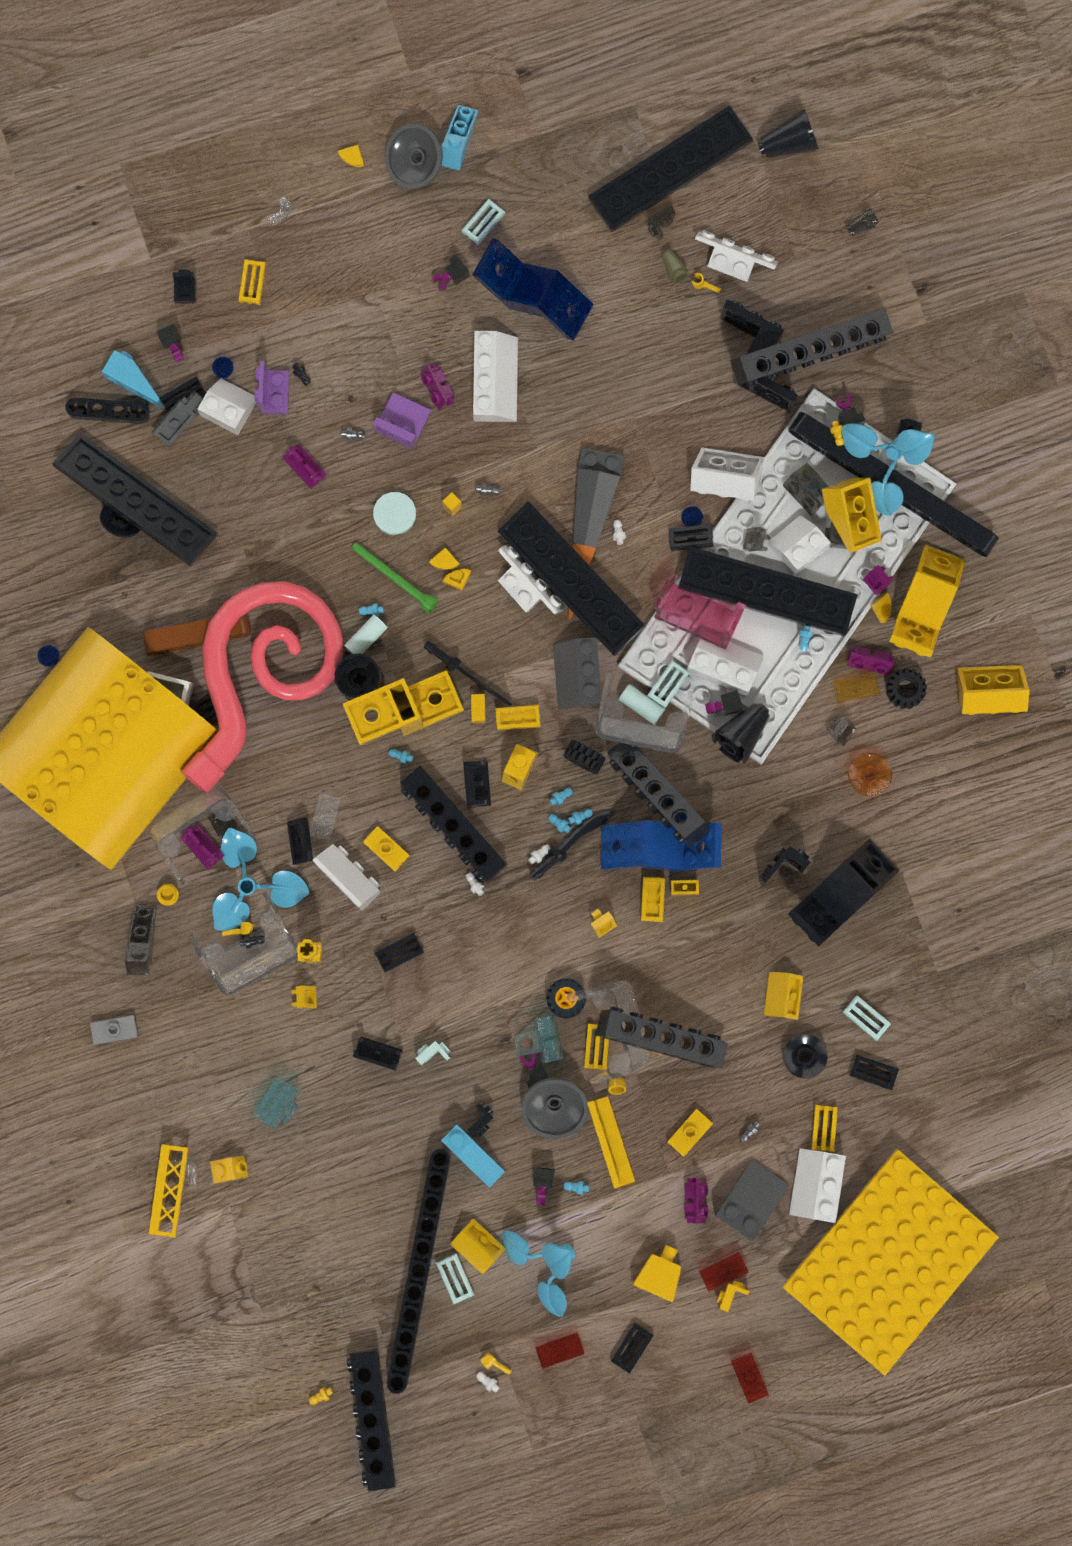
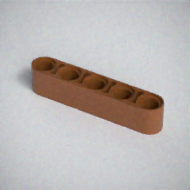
(187, 636)

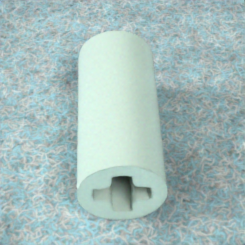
(365, 636)
(641, 704)

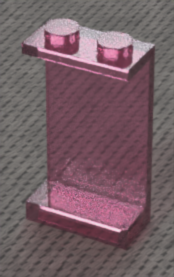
(697, 614)

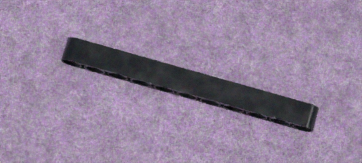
(914, 496)
(412, 1280)

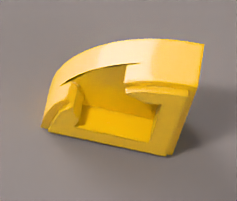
(351, 156)
(444, 561)
(457, 578)
(882, 607)

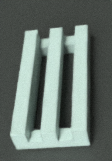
(472, 236)
(657, 699)
(852, 1006)
(462, 1296)

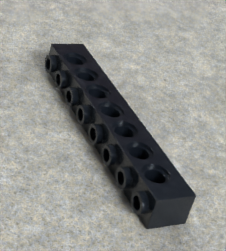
(876, 323)

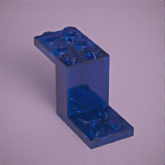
(533, 289)

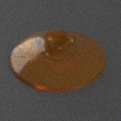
(877, 766)

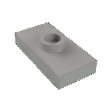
(114, 1030)

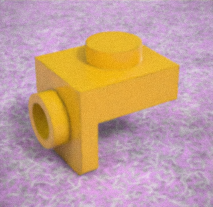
(229, 1169)
(725, 1297)

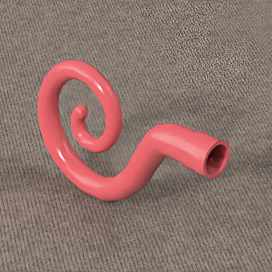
(209, 765)

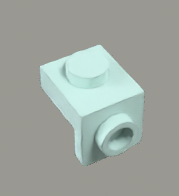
(427, 1052)

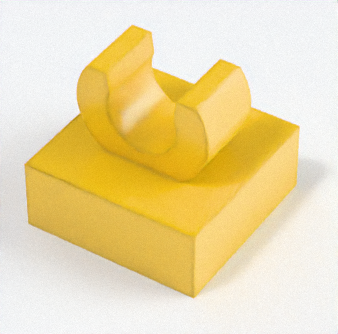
(602, 923)
(305, 997)

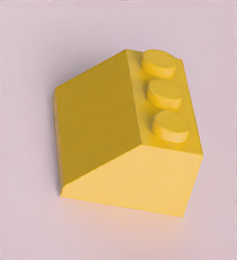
(992, 689)

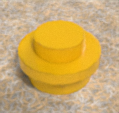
(167, 894)

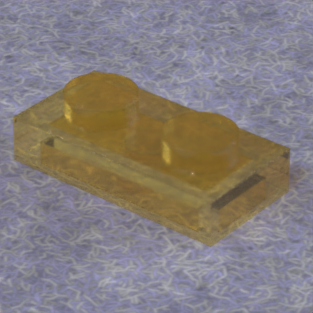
(856, 688)

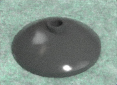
(403, 156)
(558, 1118)

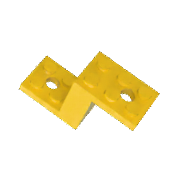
(927, 601)
(403, 707)

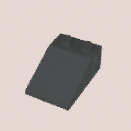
(752, 1200)

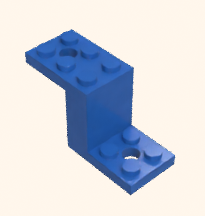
(655, 847)

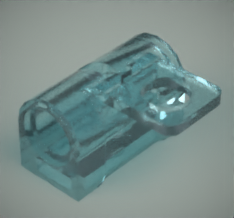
(545, 1040)
(277, 1104)

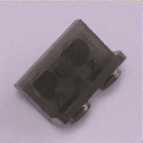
(806, 488)

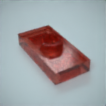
(723, 1271)
(559, 1350)
(749, 1377)

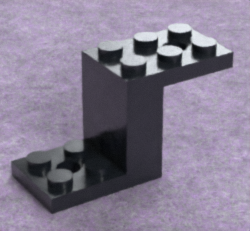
(765, 335)
(843, 892)

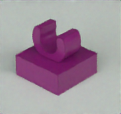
(877, 580)

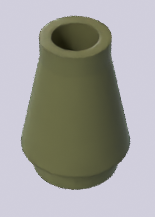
(675, 268)

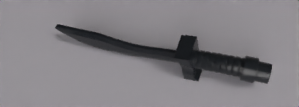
(453, 663)
(557, 854)

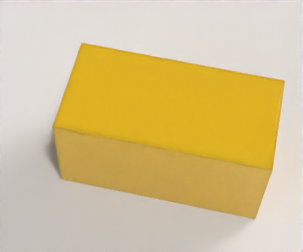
(452, 504)
(478, 708)
(684, 887)

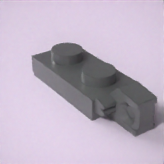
(177, 419)

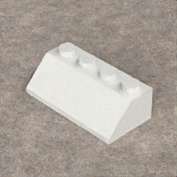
(495, 377)

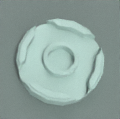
(394, 513)

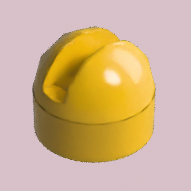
(617, 1086)

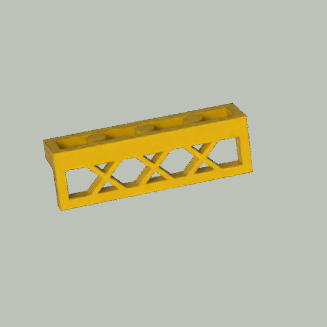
(611, 1142)
(161, 1188)

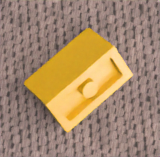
(783, 995)
(478, 1246)

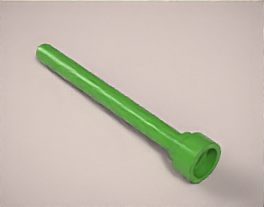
(427, 602)

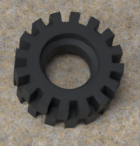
(906, 675)
(584, 757)

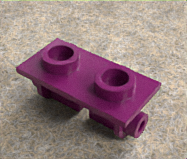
(432, 378)
(304, 466)
(861, 659)
(201, 846)
(698, 1190)

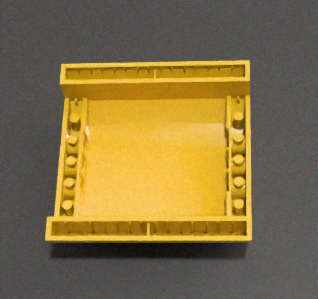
(100, 748)

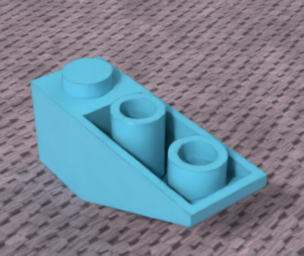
(458, 137)

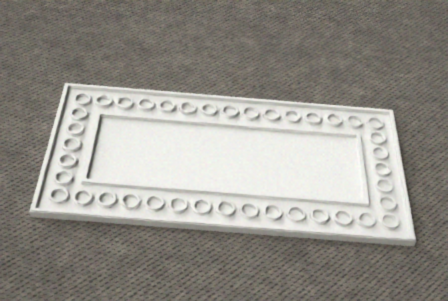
(785, 672)

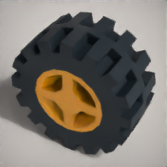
(557, 1000)

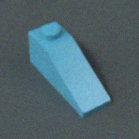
(125, 373)
(473, 1156)

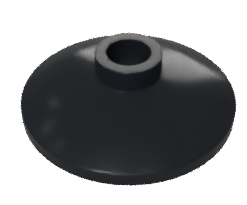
(117, 524)
(813, 1047)

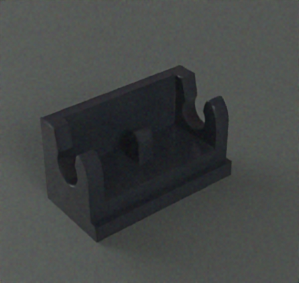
(477, 784)
(378, 1053)

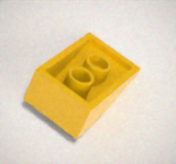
(853, 512)

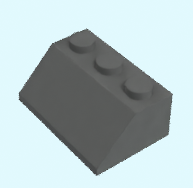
(577, 673)

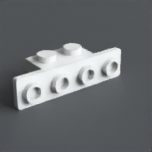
(732, 258)
(525, 585)

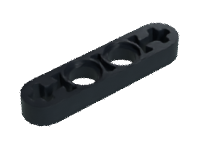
(107, 413)

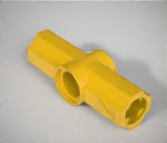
(309, 951)

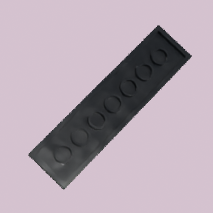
(670, 168)
(135, 499)
(571, 578)
(767, 591)

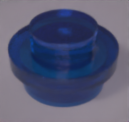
(223, 367)
(691, 516)
(48, 655)

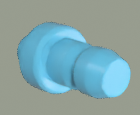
(371, 610)
(805, 636)
(403, 756)
(557, 798)
(578, 817)
(562, 825)
(579, 1187)

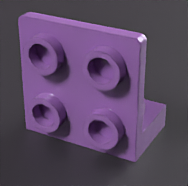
(273, 390)
(402, 420)

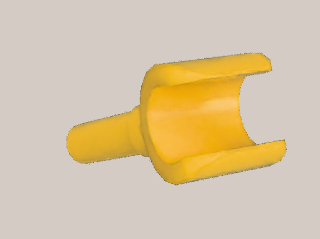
(704, 284)
(245, 929)
(489, 1360)

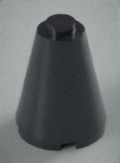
(789, 137)
(742, 733)

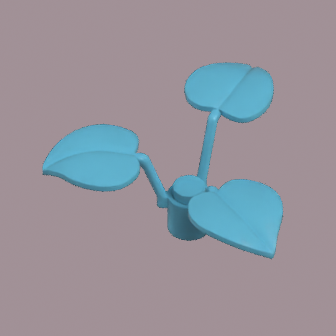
(910, 443)
(228, 909)
(557, 1259)

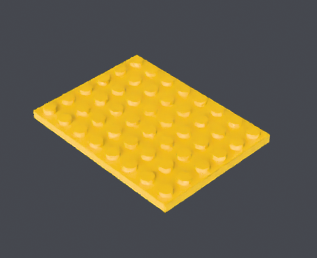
(890, 1262)

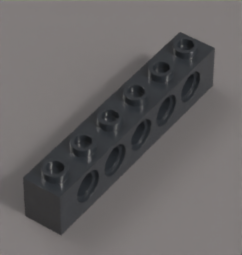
(420, 779)
(688, 832)
(610, 1028)
(386, 1477)

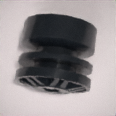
(356, 667)

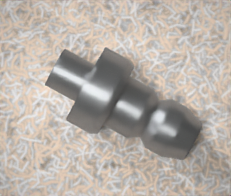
(352, 434)
(485, 489)
(752, 1129)

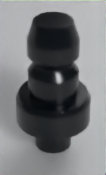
(300, 372)
(249, 941)

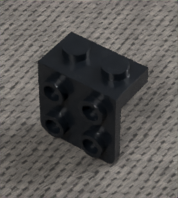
(798, 859)

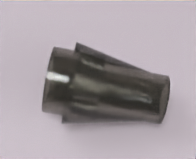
(863, 222)

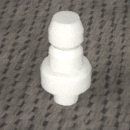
(618, 534)
(536, 856)
(476, 886)
(488, 1382)

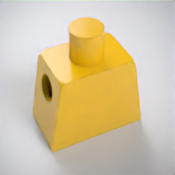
(519, 766)
(660, 1274)

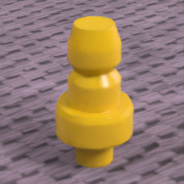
(836, 430)
(324, 1394)

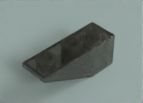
(141, 941)

